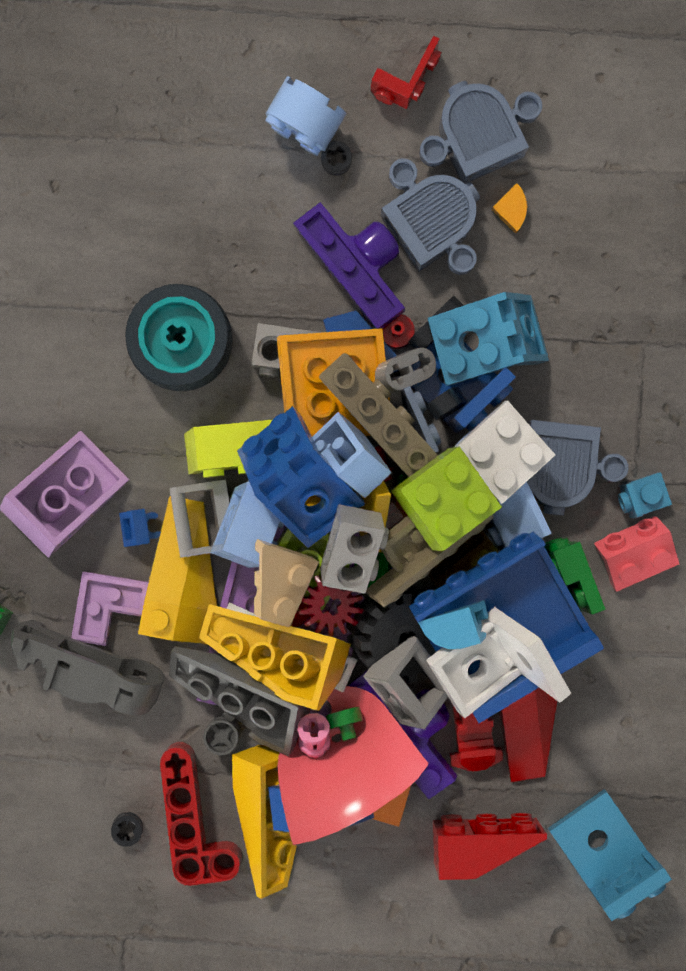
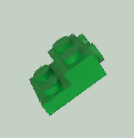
(575, 571)

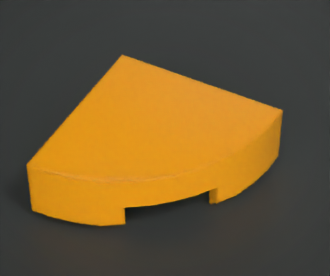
(512, 208)

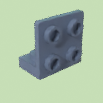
(416, 407)

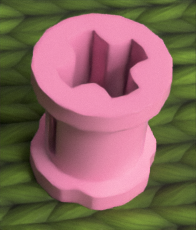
(321, 729)

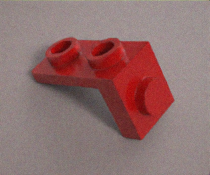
(394, 90)

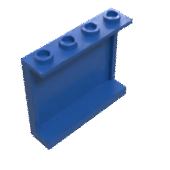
(528, 590)

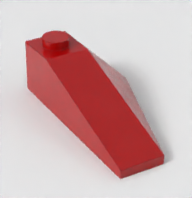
(528, 734)

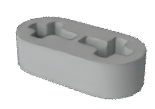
(407, 375)

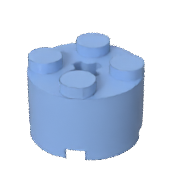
(305, 114)

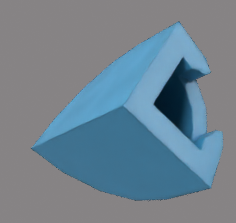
(457, 627)

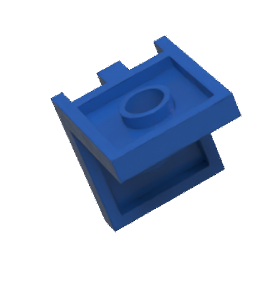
(478, 391)
(288, 470)

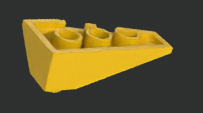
(179, 586)
(287, 660)
(268, 850)

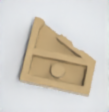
(280, 582)

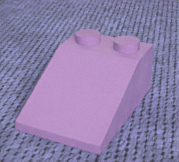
(63, 493)

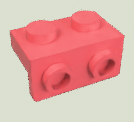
(637, 552)

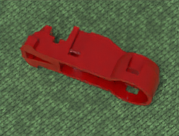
(474, 744)

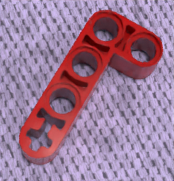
(191, 813)

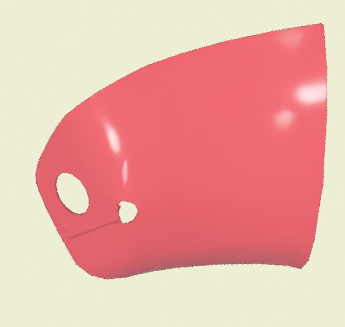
(352, 775)

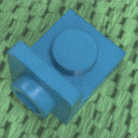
(644, 495)

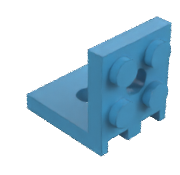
(506, 335)
(620, 869)

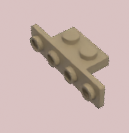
(378, 416)
(410, 560)

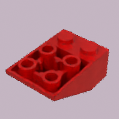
(478, 845)

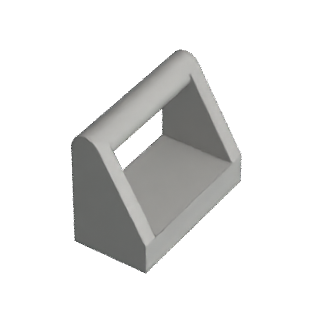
(220, 502)
(394, 692)

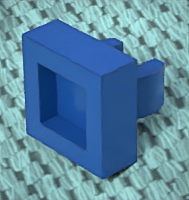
(135, 527)

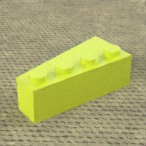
(215, 447)

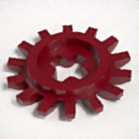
(326, 619)

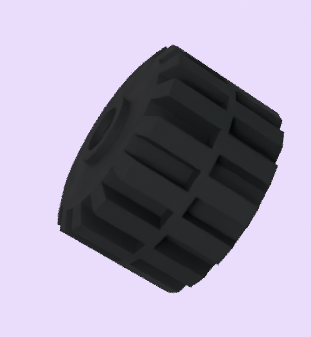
(384, 629)

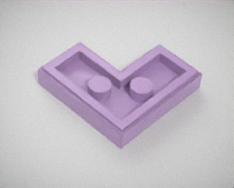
(99, 598)

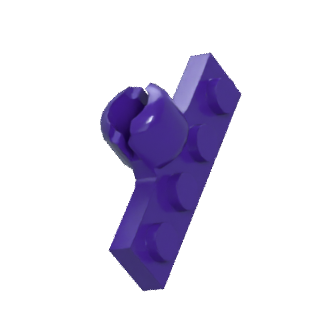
(355, 262)
(438, 772)

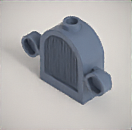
(480, 130)
(432, 217)
(574, 467)

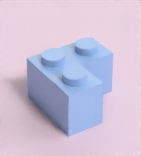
(351, 455)

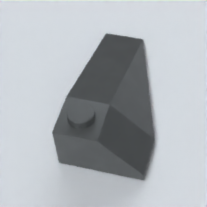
(240, 696)

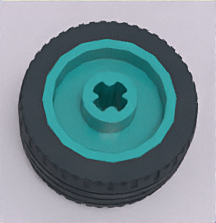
(163, 316)

